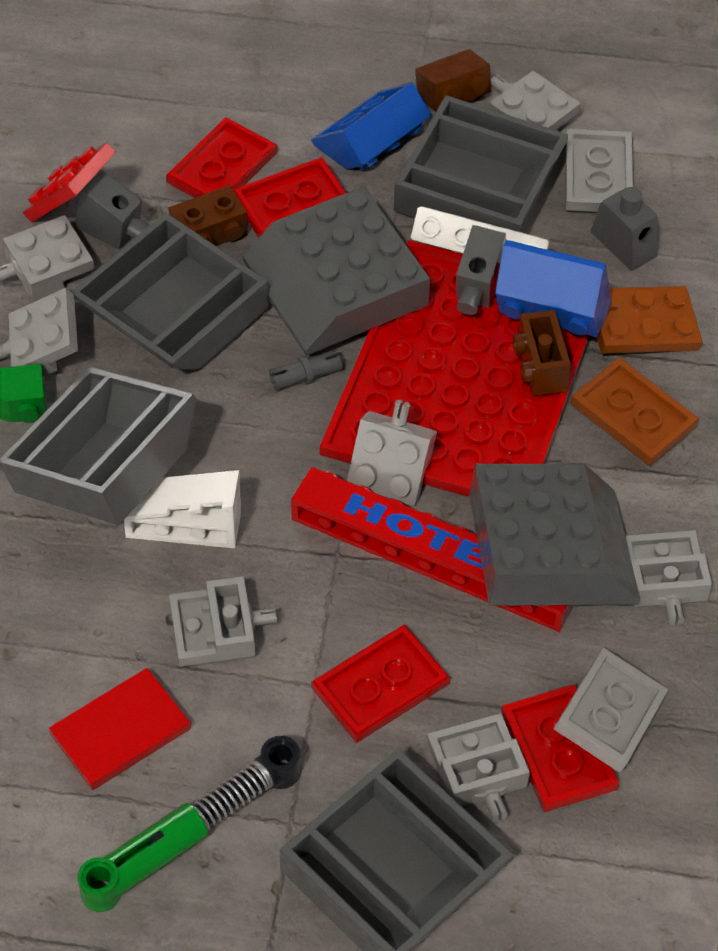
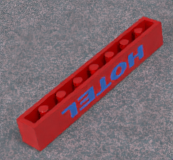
(403, 537)

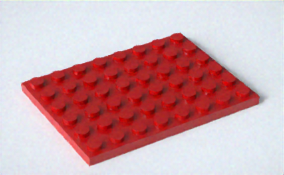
(458, 380)

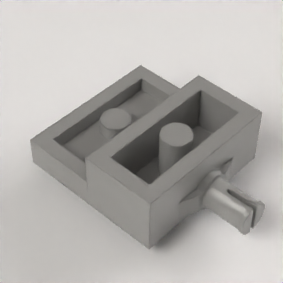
(534, 101)
(45, 257)
(42, 332)
(391, 455)
(669, 571)
(216, 622)
(479, 763)

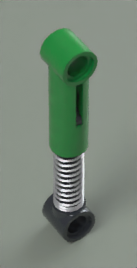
(185, 826)

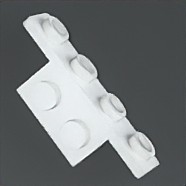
(453, 231)

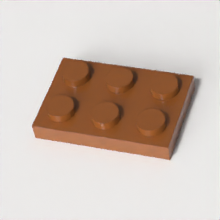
(649, 321)
(634, 411)

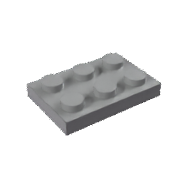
(596, 167)
(611, 709)

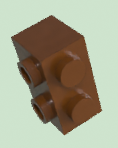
(458, 76)
(214, 216)
(543, 353)

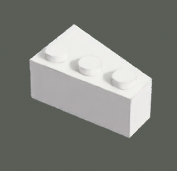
(189, 510)

